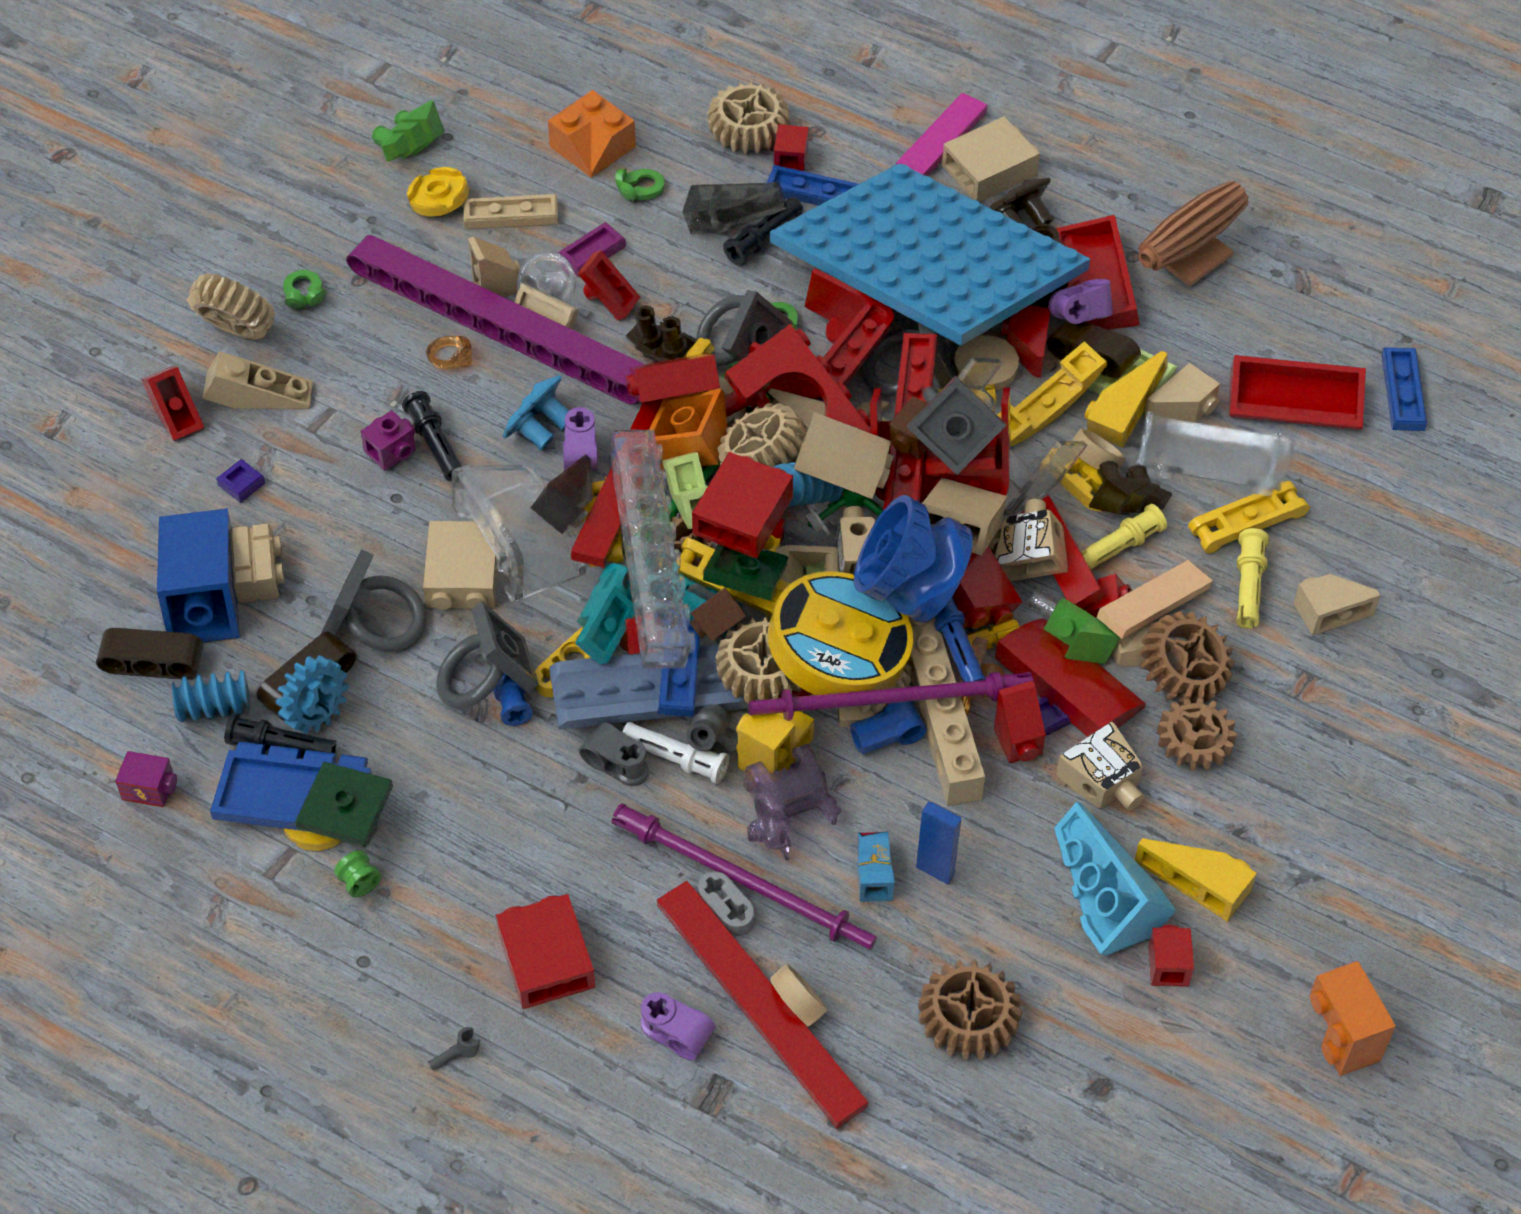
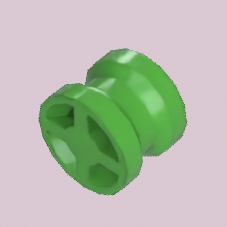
(357, 873)

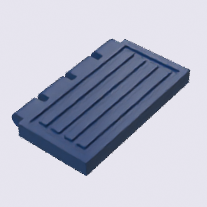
(270, 786)

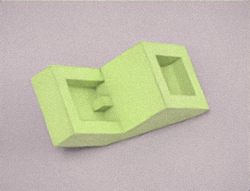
(685, 483)

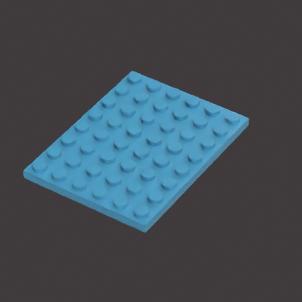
(930, 252)

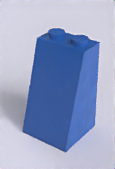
(197, 575)

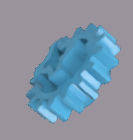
(312, 694)

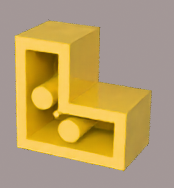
(771, 739)

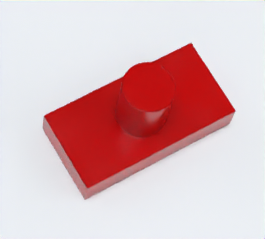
(608, 285)

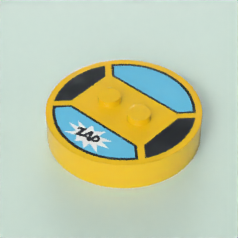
(836, 637)

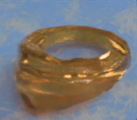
(460, 358)

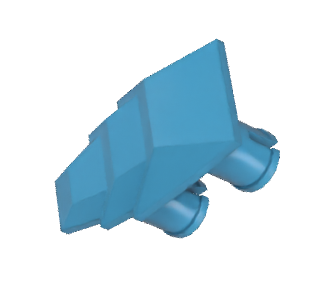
(539, 400)

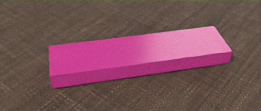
(952, 123)

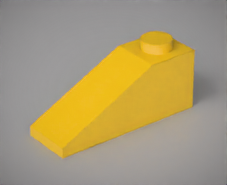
(1124, 401)
(1201, 874)

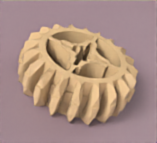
(747, 117)
(231, 306)
(766, 435)
(741, 660)

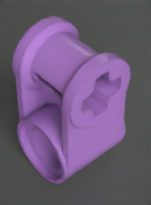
(1082, 302)
(579, 437)
(676, 1025)

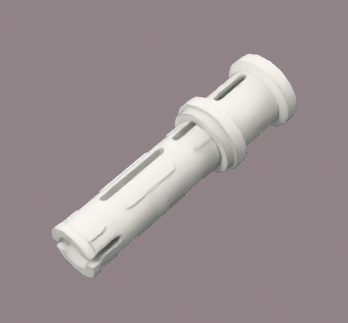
(690, 759)

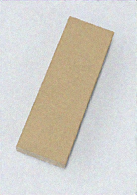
(510, 211)

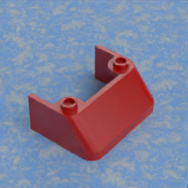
(854, 330)
(993, 480)

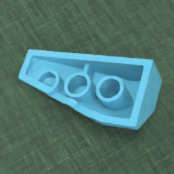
(1113, 889)

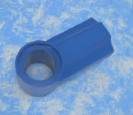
(897, 723)

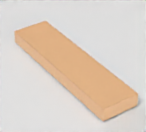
(1154, 599)

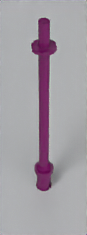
(788, 704)
(649, 830)

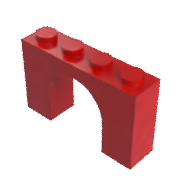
(790, 357)

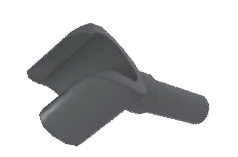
(461, 1048)

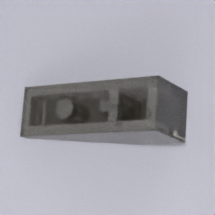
(728, 206)
(567, 497)

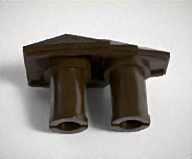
(1026, 197)
(657, 341)
(1127, 494)

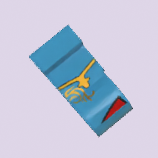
(874, 866)

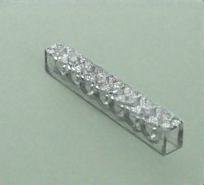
(650, 550)

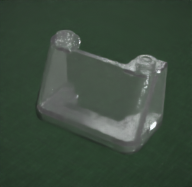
(524, 543)

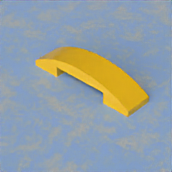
(1056, 394)

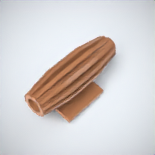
(1187, 238)

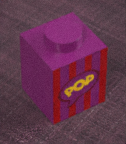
(146, 779)

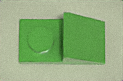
(1086, 635)

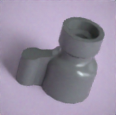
(711, 727)

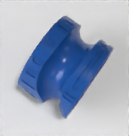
(913, 561)

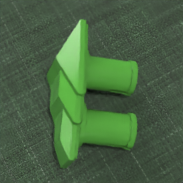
(412, 133)

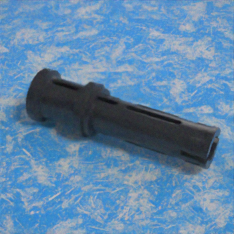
(754, 236)
(428, 424)
(262, 732)

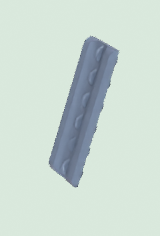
(626, 692)

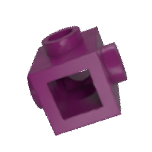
(388, 440)

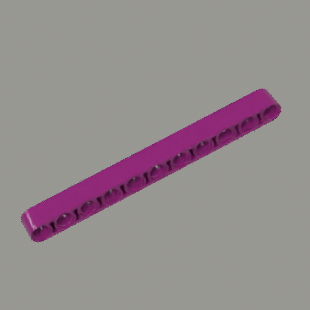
(493, 316)

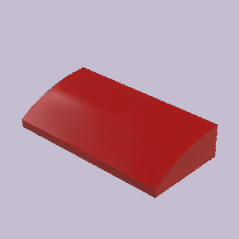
(1102, 243)
(1297, 392)
(1076, 687)

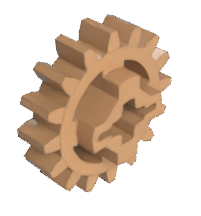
(1199, 735)

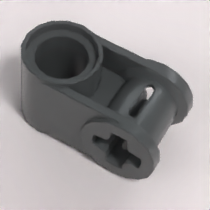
(616, 755)

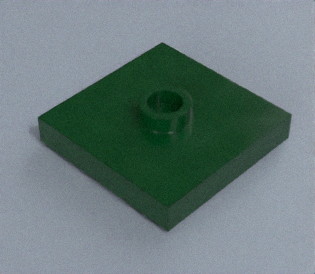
(745, 573)
(344, 804)

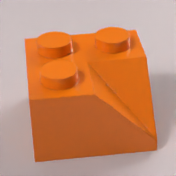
(592, 133)
(691, 425)
(1355, 1018)

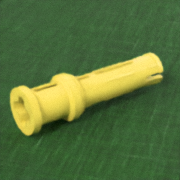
(1131, 533)
(1251, 566)

